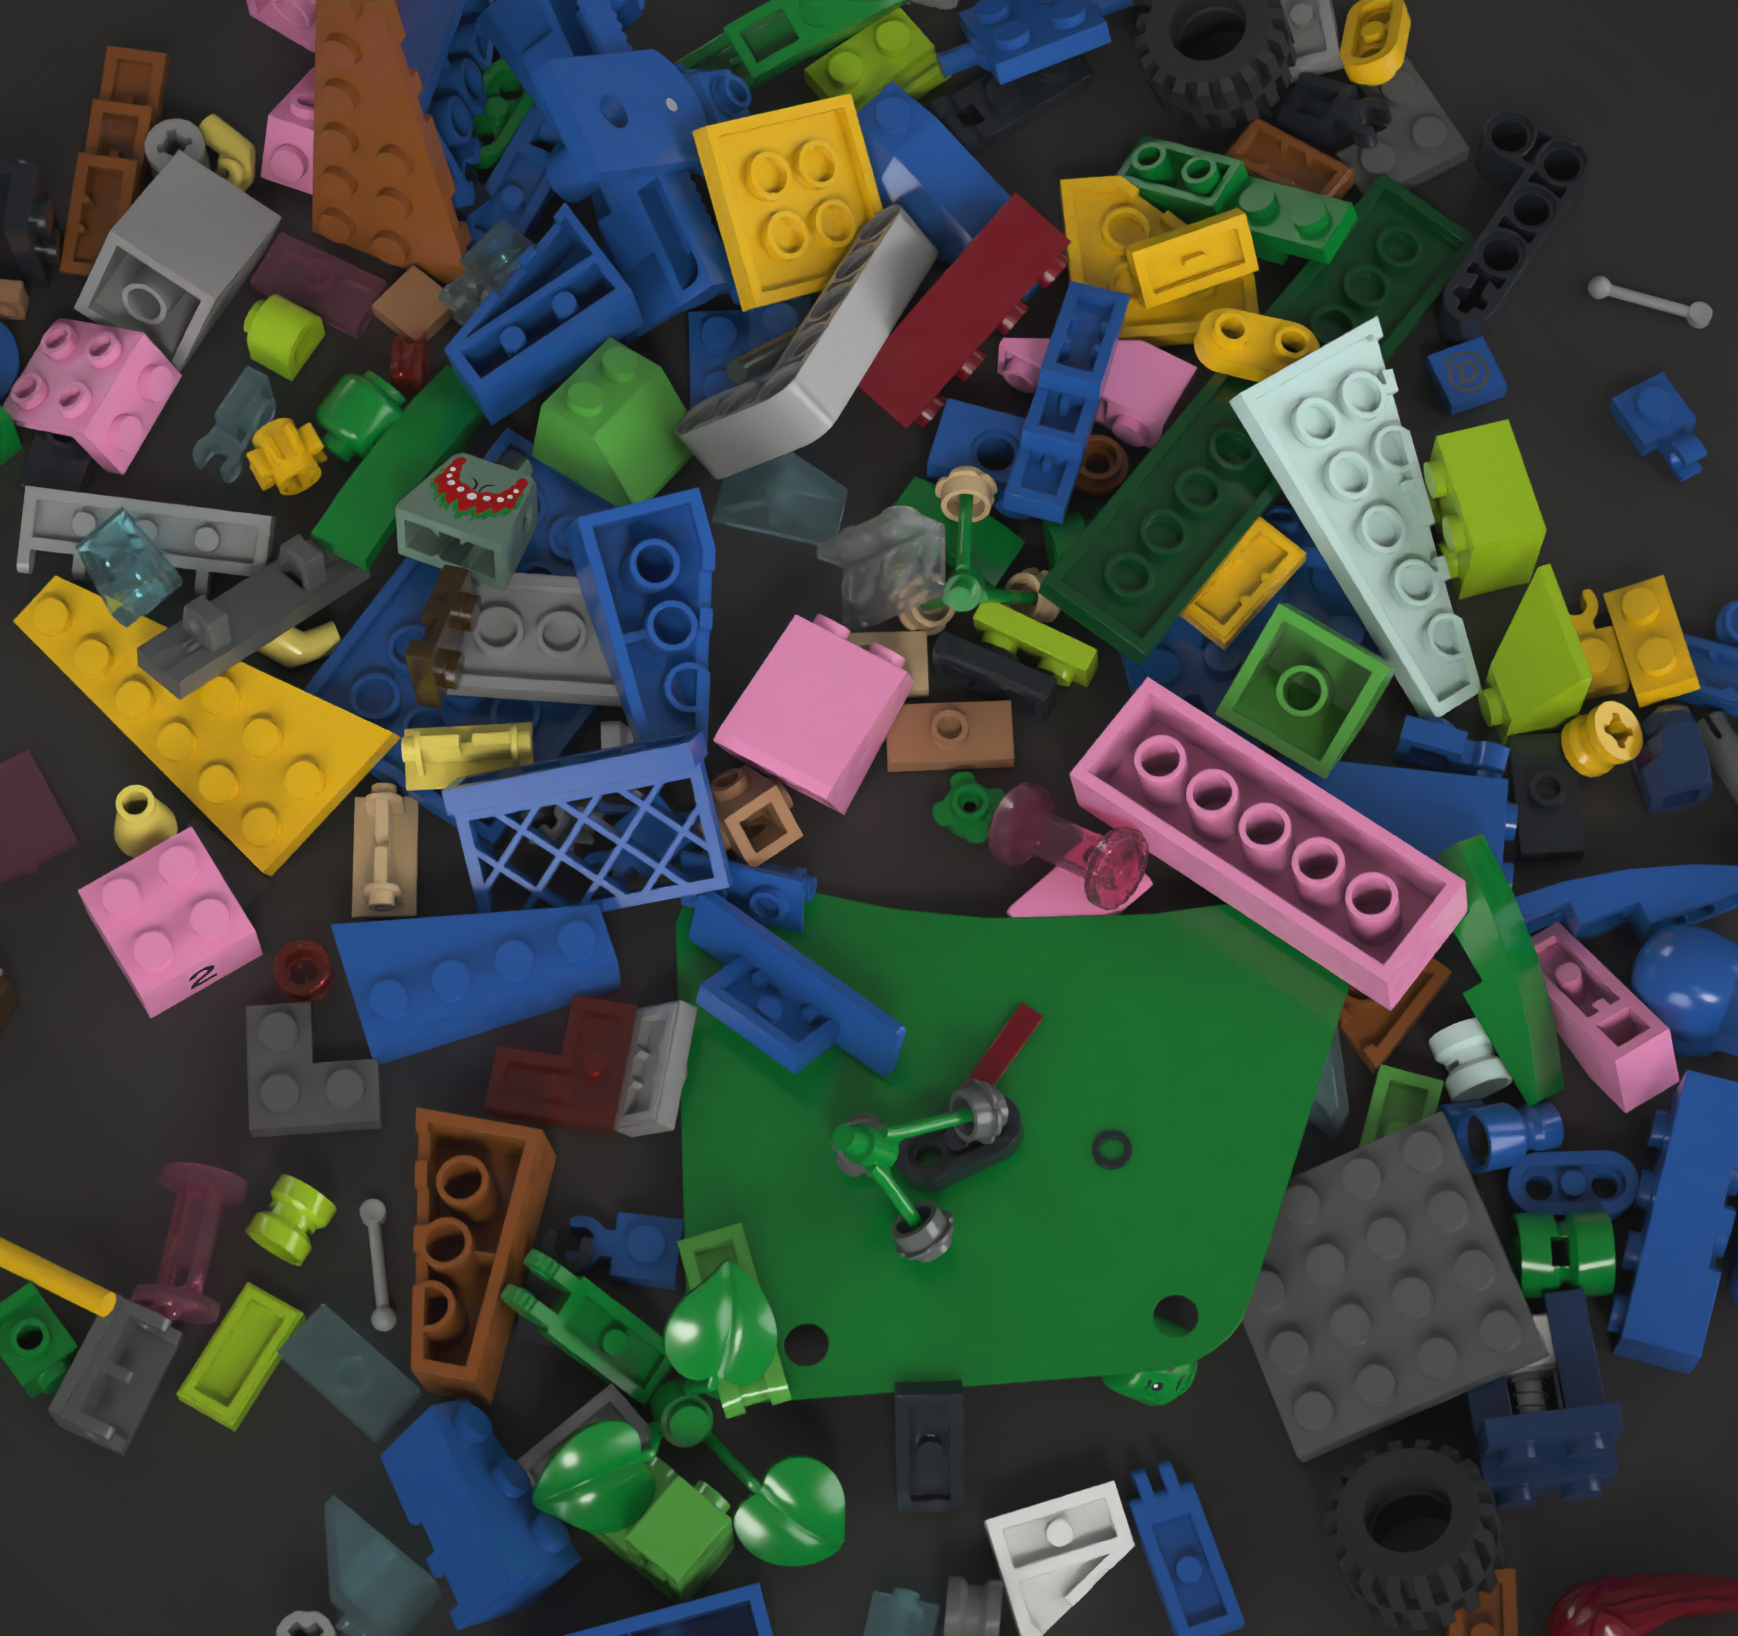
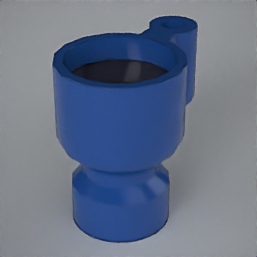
(1500, 1134)

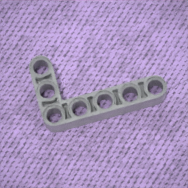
(822, 360)

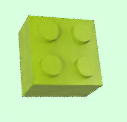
(1483, 509)

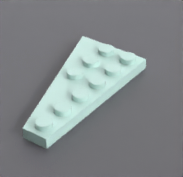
(1361, 495)

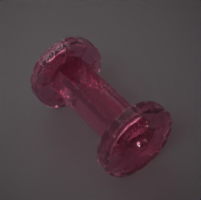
(1029, 828)
(190, 1241)

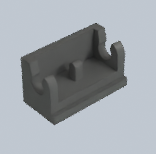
(116, 1375)

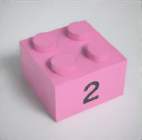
(171, 922)

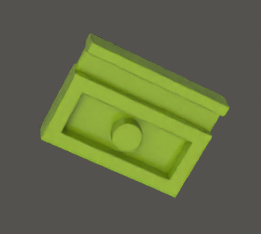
(873, 58)

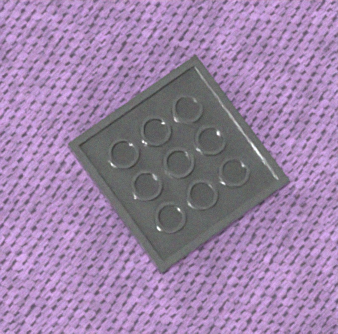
(1384, 1291)

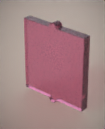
(29, 819)

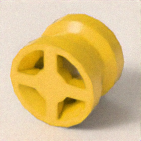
(1601, 739)

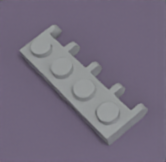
(185, 534)

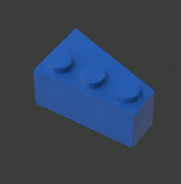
(542, 320)
(476, 1513)

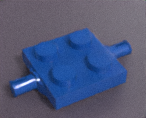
(1028, 35)

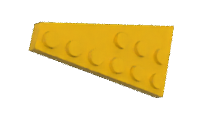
(240, 747)

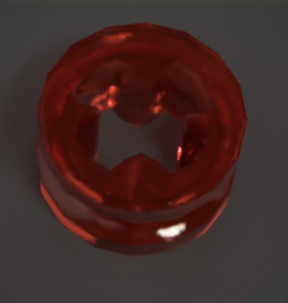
(409, 363)
(294, 953)

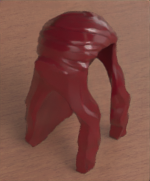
(1639, 1603)

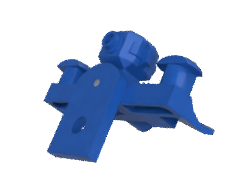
(626, 141)

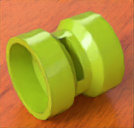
(295, 1213)

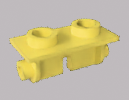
(442, 754)

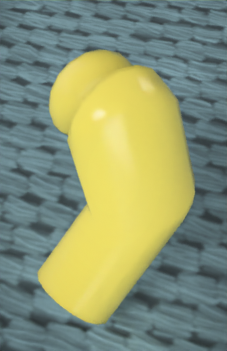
(235, 152)

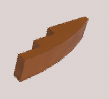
(114, 160)

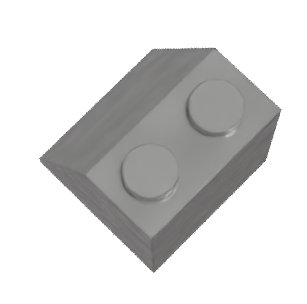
(177, 258)

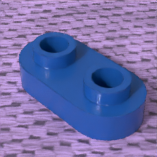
(1569, 1182)

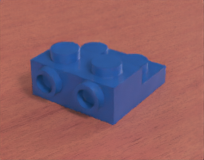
(724, 335)

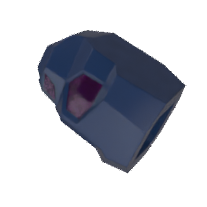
(1672, 761)

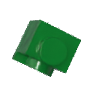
(47, 1365)

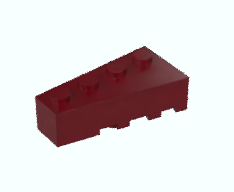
(961, 310)

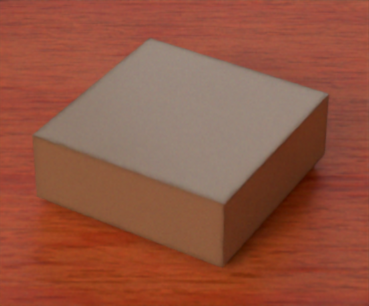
(413, 306)

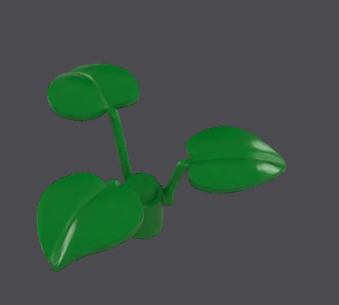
(712, 1335)

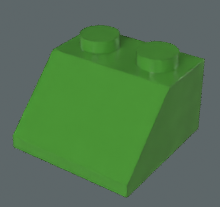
(614, 427)
(1305, 689)

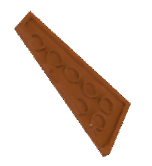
(375, 153)

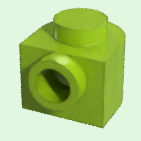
(282, 334)

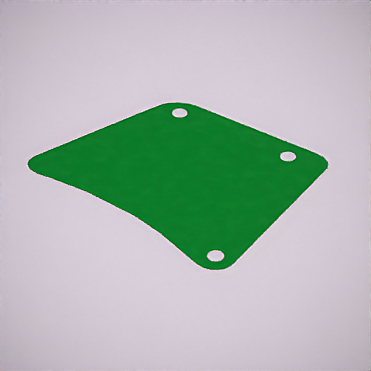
(1154, 1026)

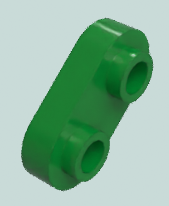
(501, 115)

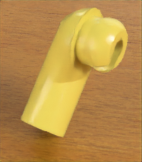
(300, 647)

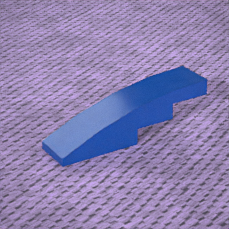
(1066, 402)
(1638, 897)

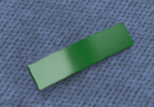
(430, 432)
(1513, 993)

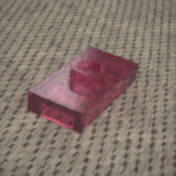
(319, 284)

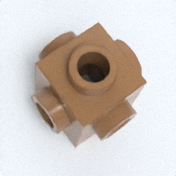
(753, 815)

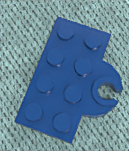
(1203, 672)

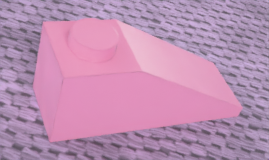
(1604, 1022)

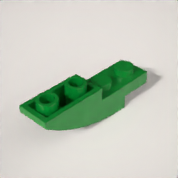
(785, 34)
(1205, 184)

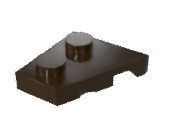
(436, 660)

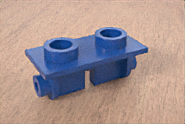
(766, 894)

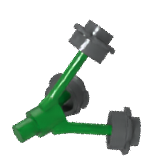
(873, 1147)

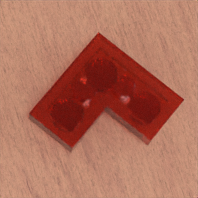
(572, 1089)

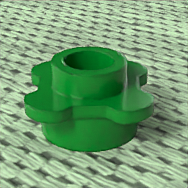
(968, 825)

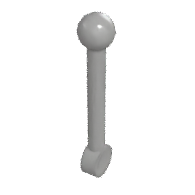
(1697, 314)
(374, 1215)

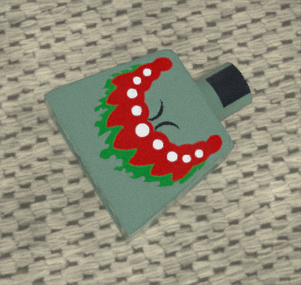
(471, 516)

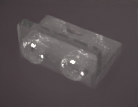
(887, 565)

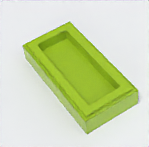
(240, 1356)

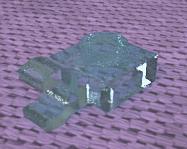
(487, 269)
(238, 418)

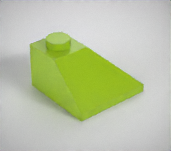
(1538, 668)

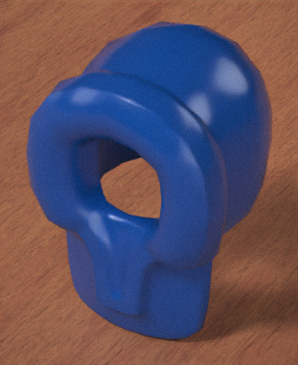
(1692, 987)

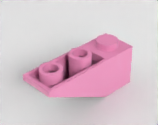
(1142, 392)

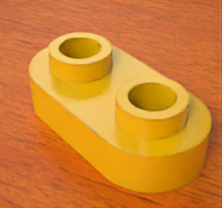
(1375, 40)
(1258, 347)

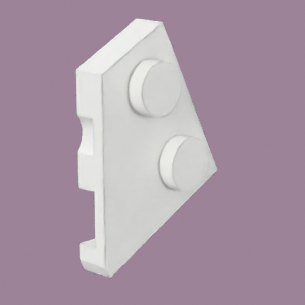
(1057, 1553)

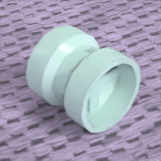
(1469, 1060)

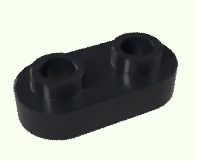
(959, 1157)

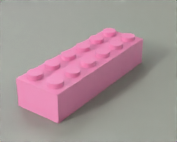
(1271, 843)

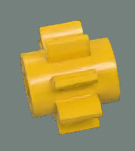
(286, 456)

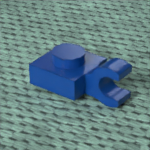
(1659, 419)

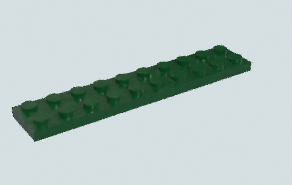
(1205, 477)

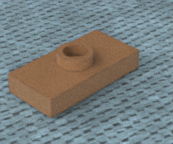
(951, 736)

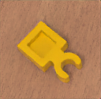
(1600, 650)

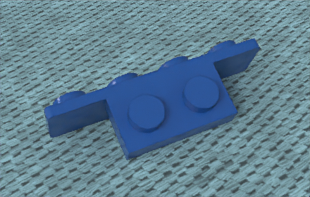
(783, 997)

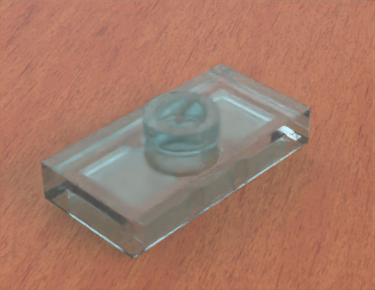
(349, 1373)

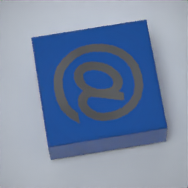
(1466, 376)

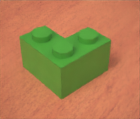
(678, 1537)

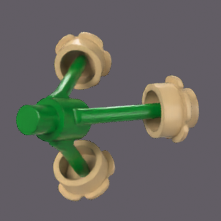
(967, 499)

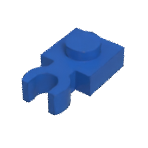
(1437, 746)
(652, 835)
(639, 1250)

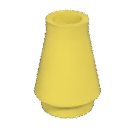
(141, 821)

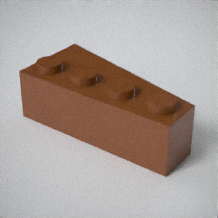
(476, 1222)

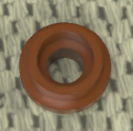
(1112, 455)

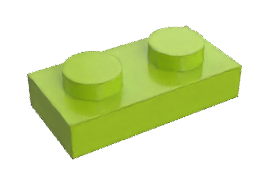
(1050, 649)

